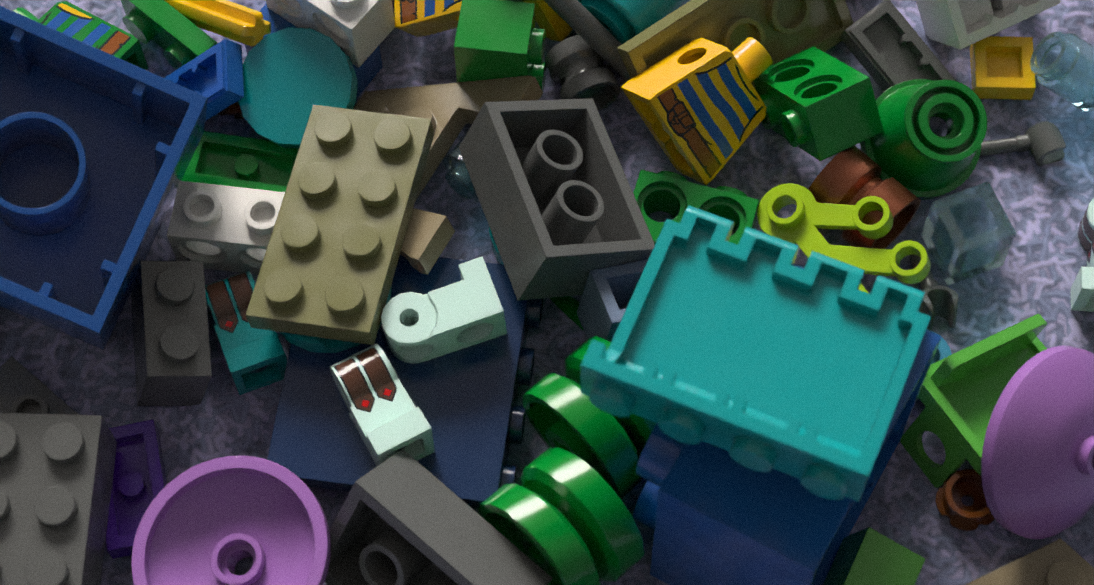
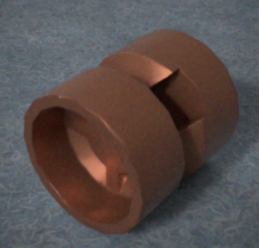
(855, 176)

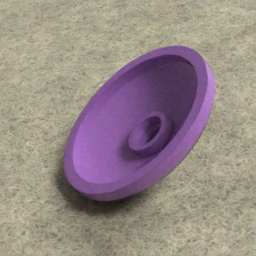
(1042, 445)
(228, 513)

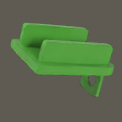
(963, 394)

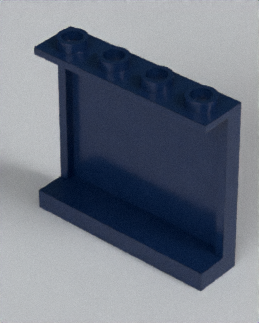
(463, 396)

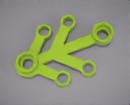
(810, 216)

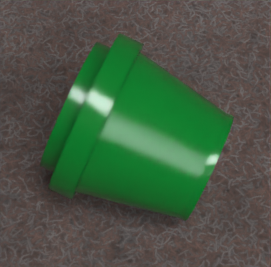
(912, 152)

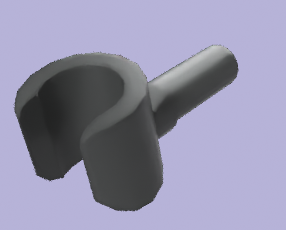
(1041, 139)
(937, 299)

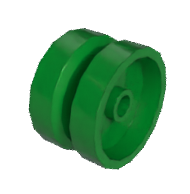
(573, 423)
(566, 521)

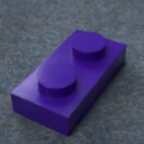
(135, 484)

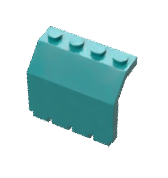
(761, 353)

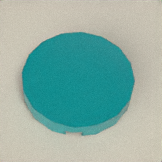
(289, 76)

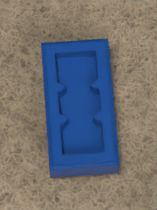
(214, 75)

